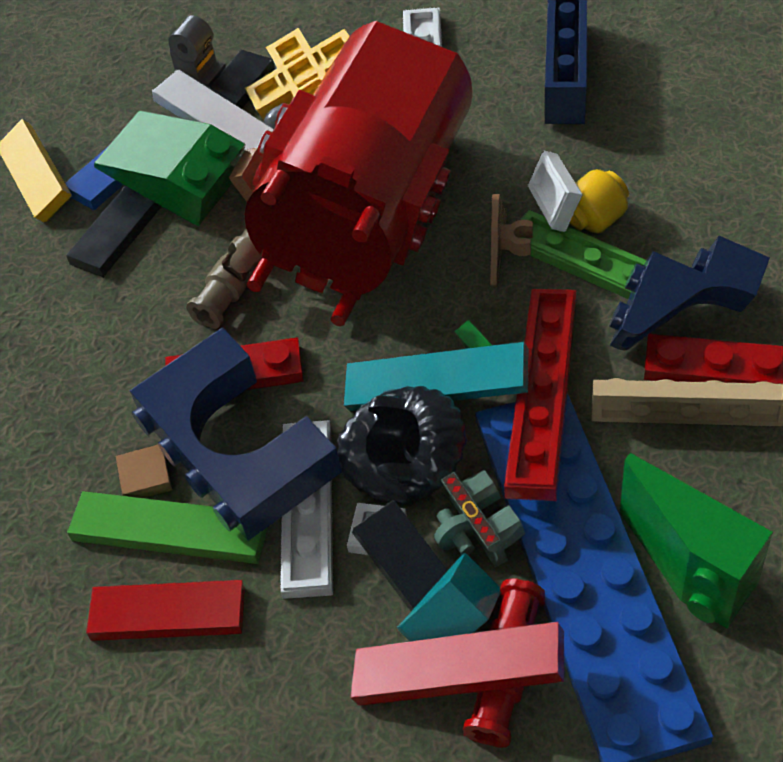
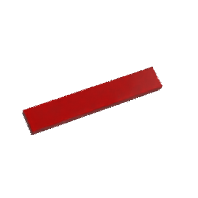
(540, 413)

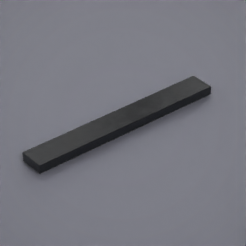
(131, 211)

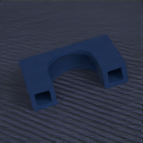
(248, 487)

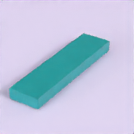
(456, 373)

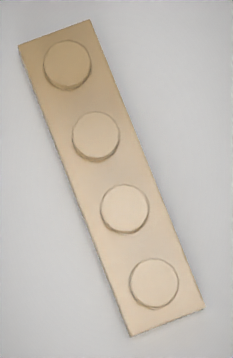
(687, 402)

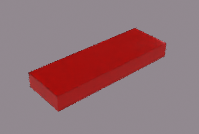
(166, 610)

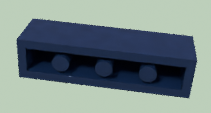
(566, 62)

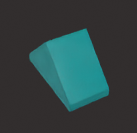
(454, 605)

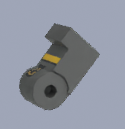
(193, 51)

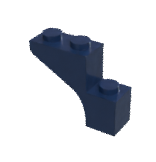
(663, 288)

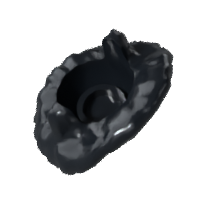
(402, 444)

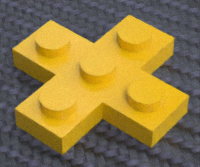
(297, 69)

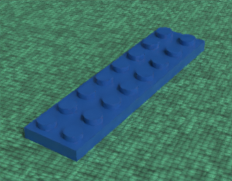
(595, 588)

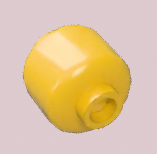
(601, 202)

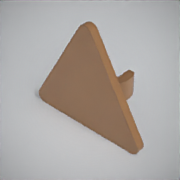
(507, 237)

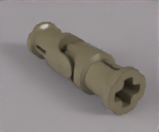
(225, 282)

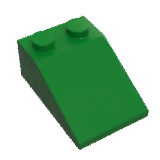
(173, 162)
(695, 541)

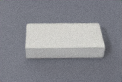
(554, 191)

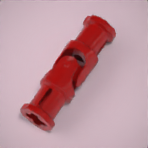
(494, 707)

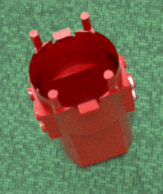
(358, 164)

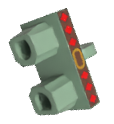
(491, 533)

